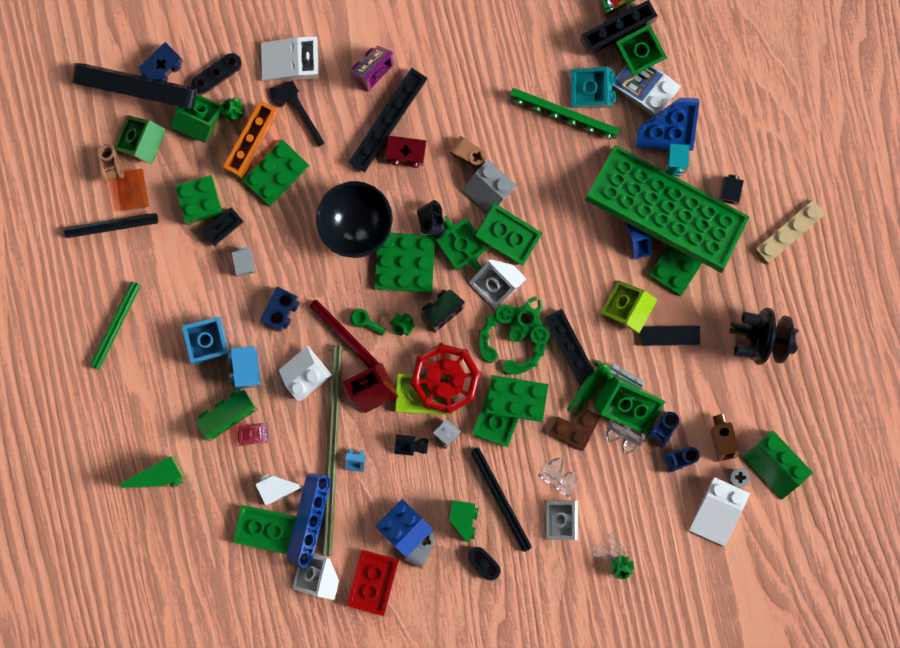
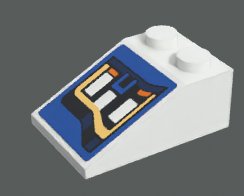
(648, 89)

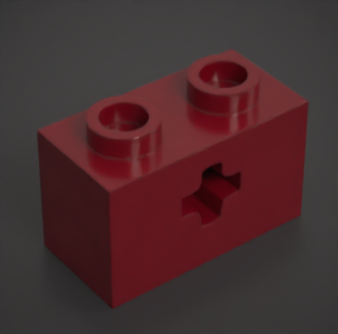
(397, 145)

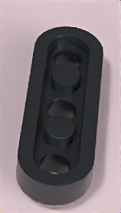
(223, 67)

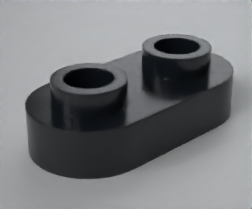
(484, 563)

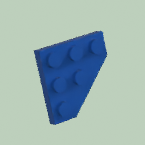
(670, 126)

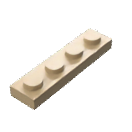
(790, 231)

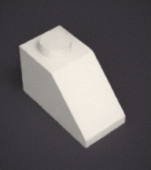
(275, 488)

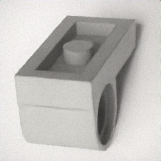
(446, 433)

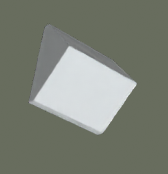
(561, 520)

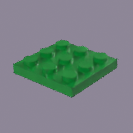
(406, 263)

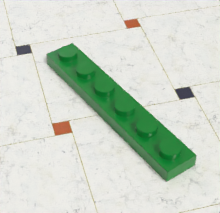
(571, 117)

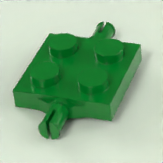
(461, 245)

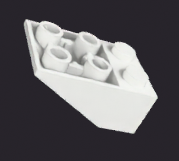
(290, 59)

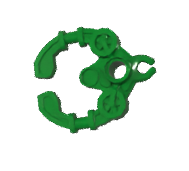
(508, 314)

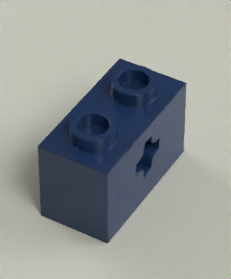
(165, 56)

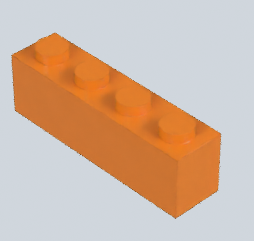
(250, 139)

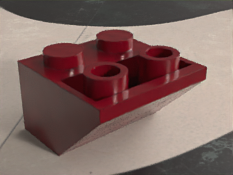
(370, 388)

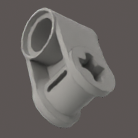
(421, 552)

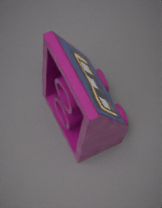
(373, 67)

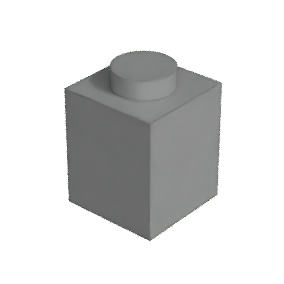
(243, 261)

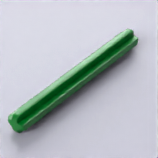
(115, 325)

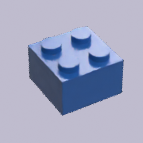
(404, 528)

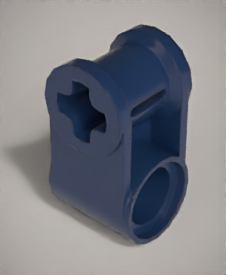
(663, 429)
(679, 459)

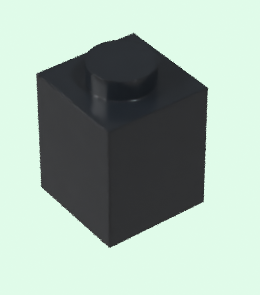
(731, 189)

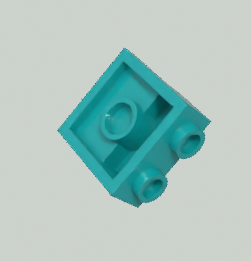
(592, 87)

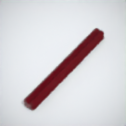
(342, 332)

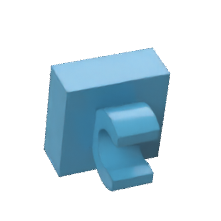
(355, 462)

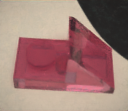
(252, 434)

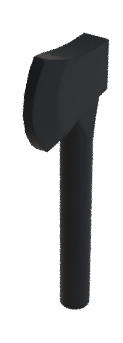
(288, 92)

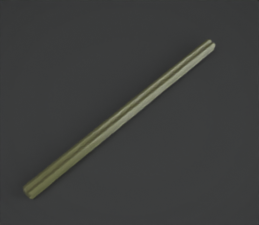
(332, 446)

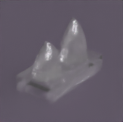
(631, 439)
(552, 474)

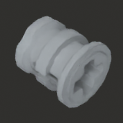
(743, 472)

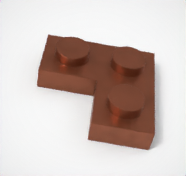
(578, 433)

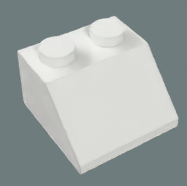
(304, 374)

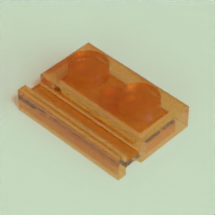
(132, 190)

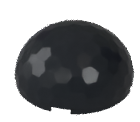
(354, 219)

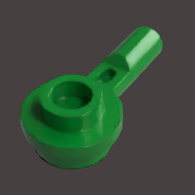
(360, 318)

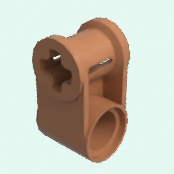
(466, 150)
(111, 166)

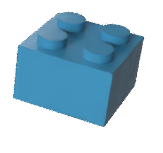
(206, 340)
(245, 367)

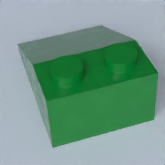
(628, 404)
(163, 474)

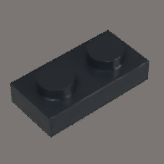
(222, 226)

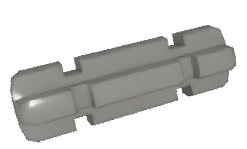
(615, 369)

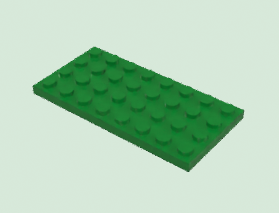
(667, 208)

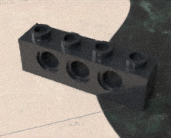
(618, 27)

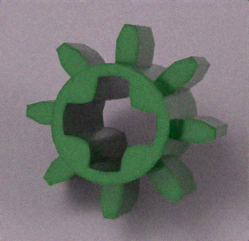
(233, 109)
(402, 324)
(622, 567)

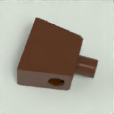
(727, 446)

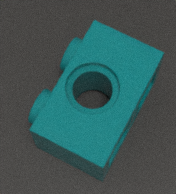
(677, 159)

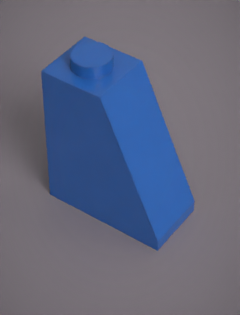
(639, 241)

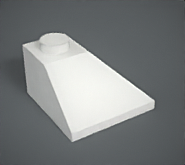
(497, 282)
(317, 579)

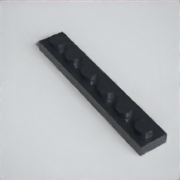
(388, 120)

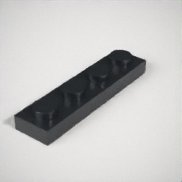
(570, 345)

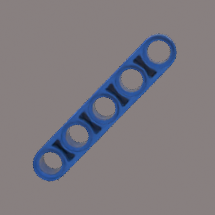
(308, 520)

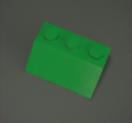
(226, 414)
(777, 464)

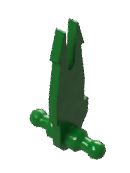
(591, 385)

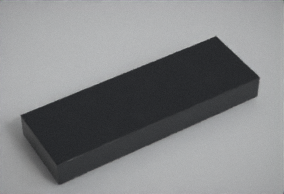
(670, 335)

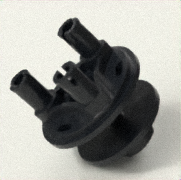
(765, 336)

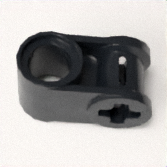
(431, 219)

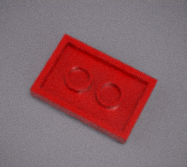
(372, 582)

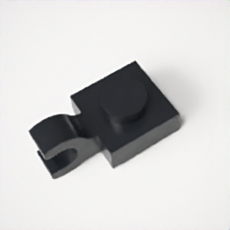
(407, 445)

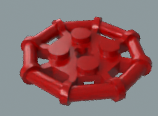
(440, 388)

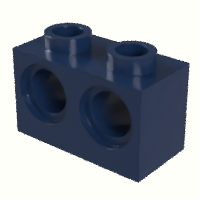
(275, 307)

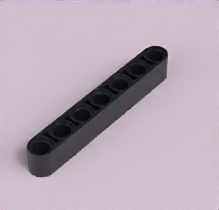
(134, 85)

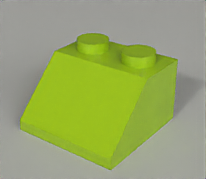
(629, 306)

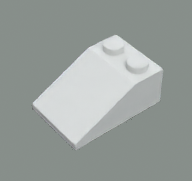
(719, 511)

